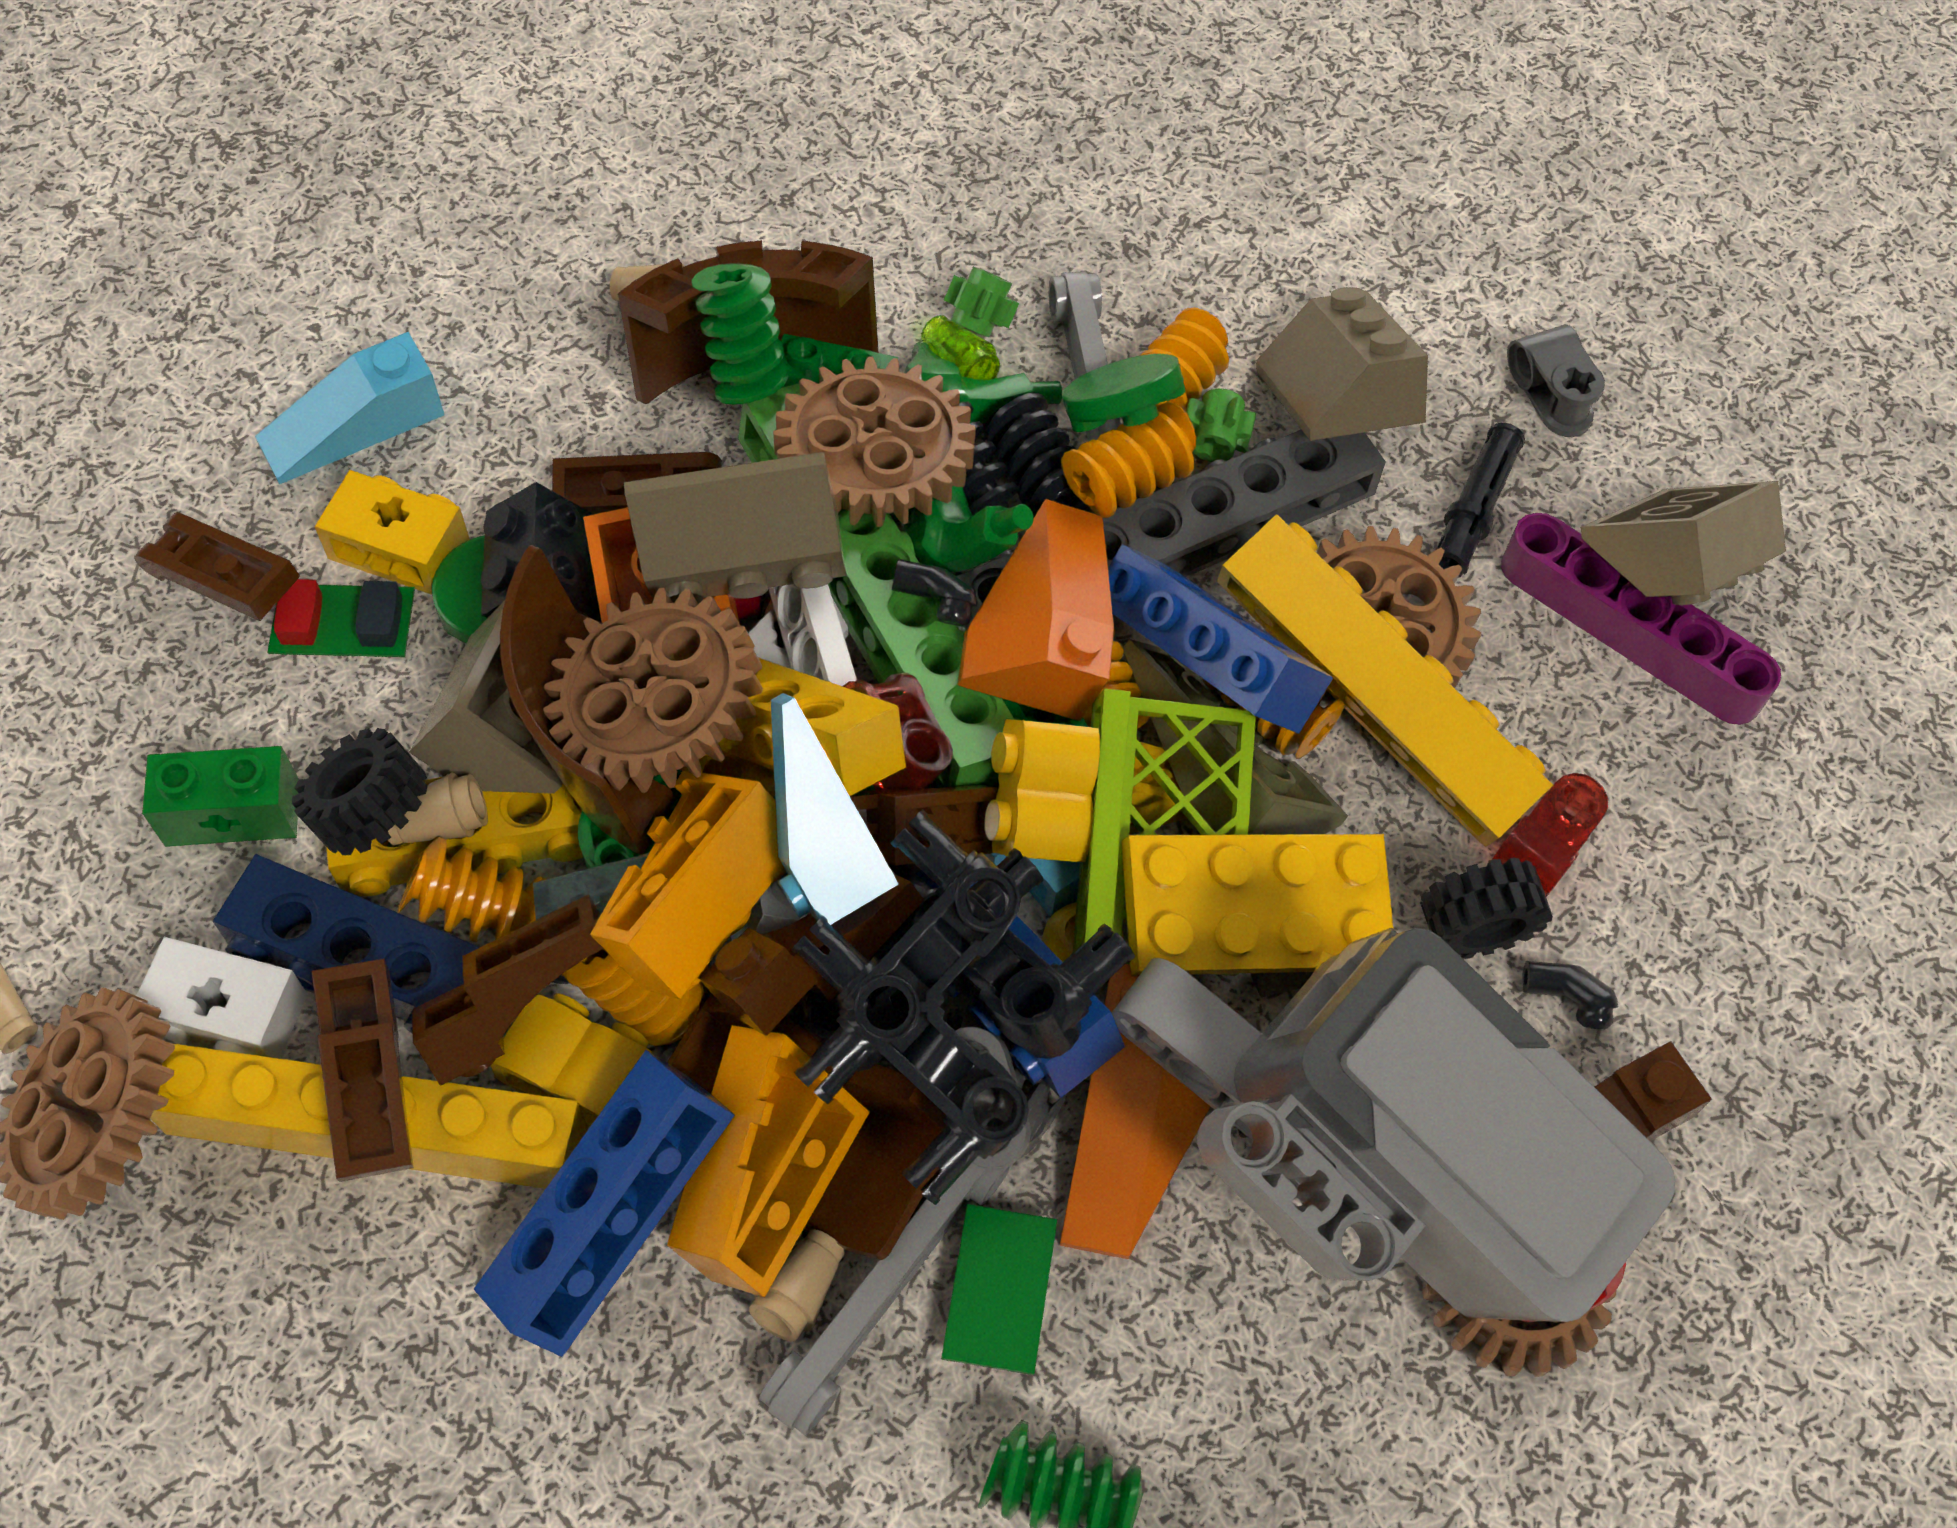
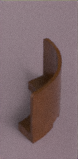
(816, 292)
(532, 635)
(868, 1194)

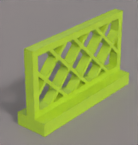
(1116, 715)

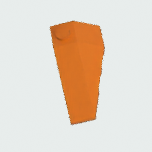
(1047, 618)
(1128, 1145)

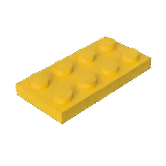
(1252, 899)

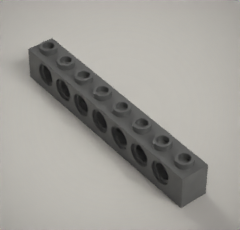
(1341, 474)

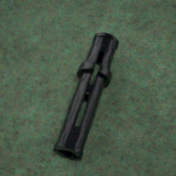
(1470, 516)

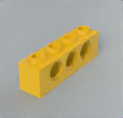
(853, 728)

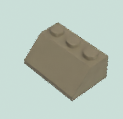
(1346, 368)
(738, 528)
(1692, 538)
(478, 727)

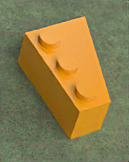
(695, 883)
(766, 1166)

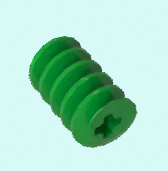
(744, 332)
(1060, 1484)

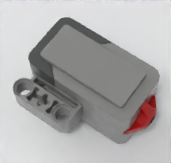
(1438, 1138)

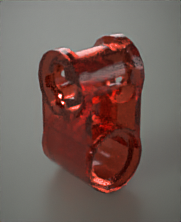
(924, 742)
(1551, 834)

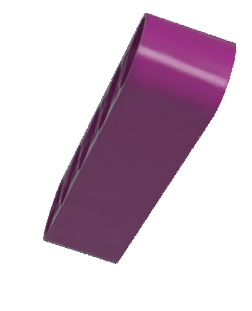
(1658, 640)

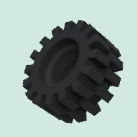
(359, 791)
(1487, 907)

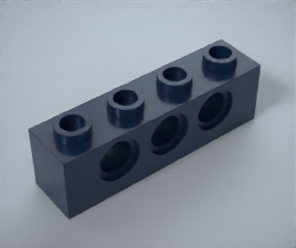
(277, 898)

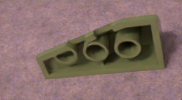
(1281, 796)

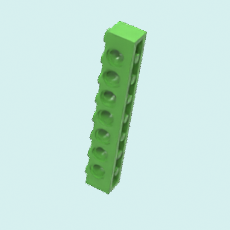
(897, 628)

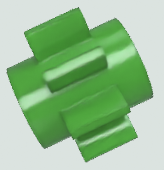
(981, 301)
(1220, 424)

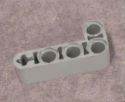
(1188, 1033)

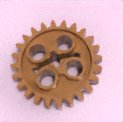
(883, 437)
(1393, 569)
(646, 673)
(111, 1070)

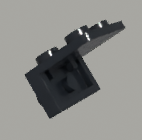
(550, 523)

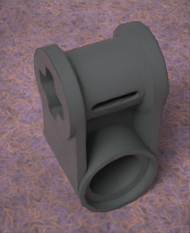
(1557, 378)

